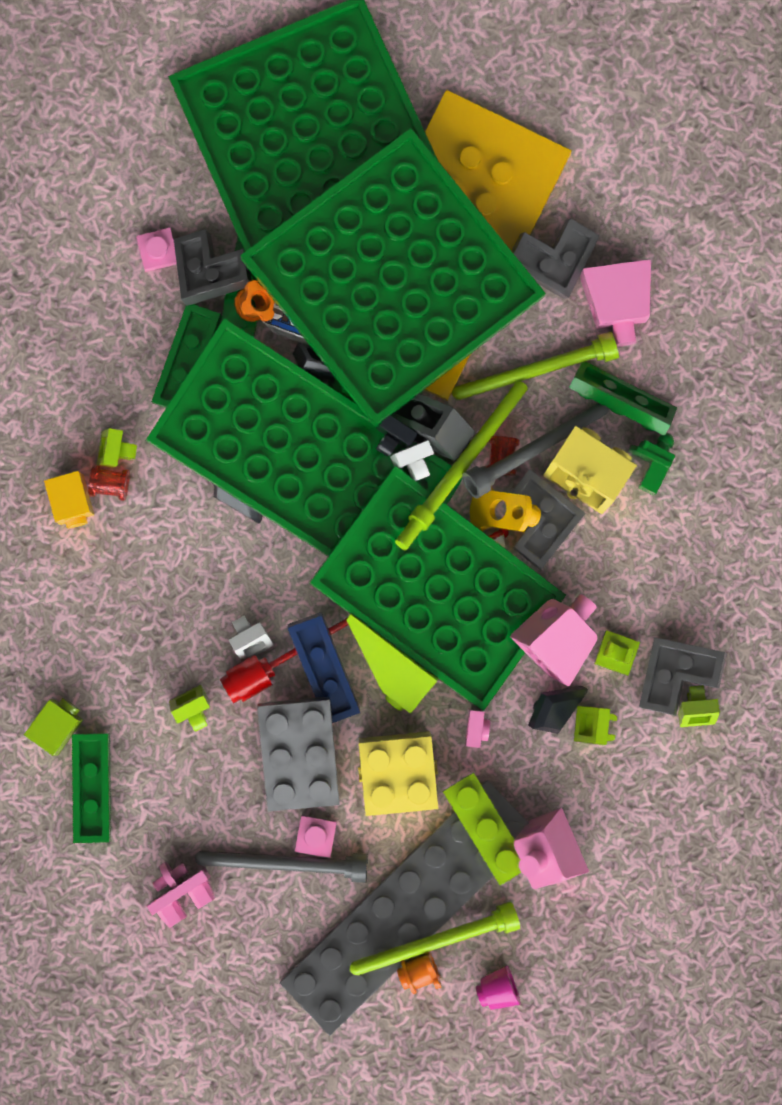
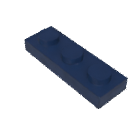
(323, 665)

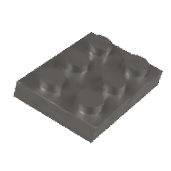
(298, 754)

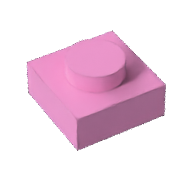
(157, 249)
(477, 729)
(315, 836)

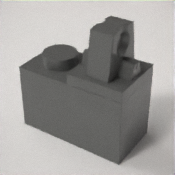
(437, 423)

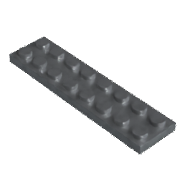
(400, 910)

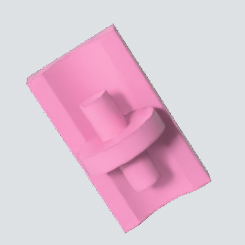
(167, 904)

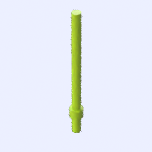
(424, 514)

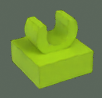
(113, 449)
(616, 653)
(191, 707)
(697, 709)
(593, 725)

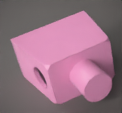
(619, 297)
(558, 637)
(549, 850)

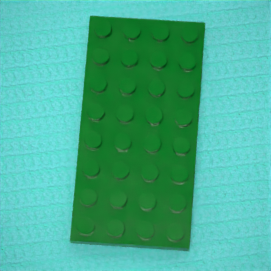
(278, 439)

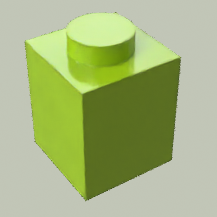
(54, 726)

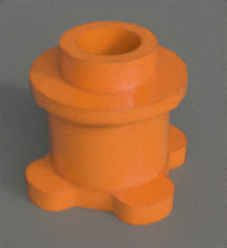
(263, 301)
(419, 973)

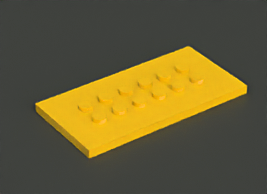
(501, 171)

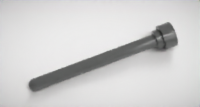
(479, 480)
(351, 867)

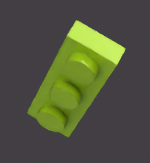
(484, 827)

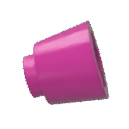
(498, 990)

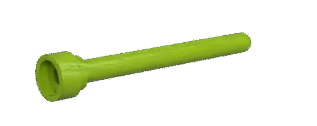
(602, 349)
(501, 919)

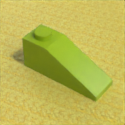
(397, 674)

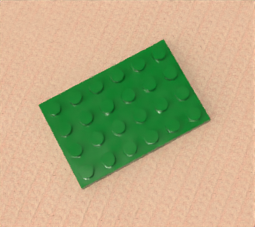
(443, 598)

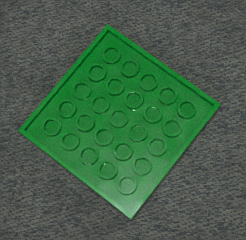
(294, 114)
(392, 276)

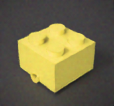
(590, 468)
(398, 773)

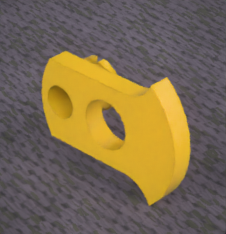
(518, 513)

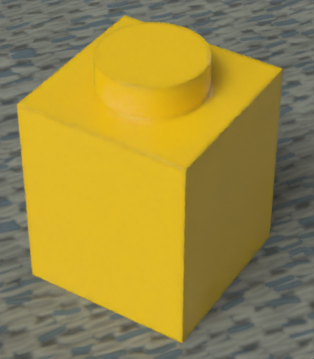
(69, 499)

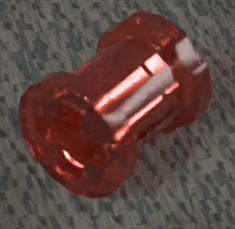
(502, 447)
(109, 483)

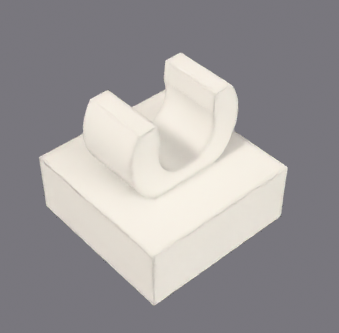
(414, 460)
(250, 639)

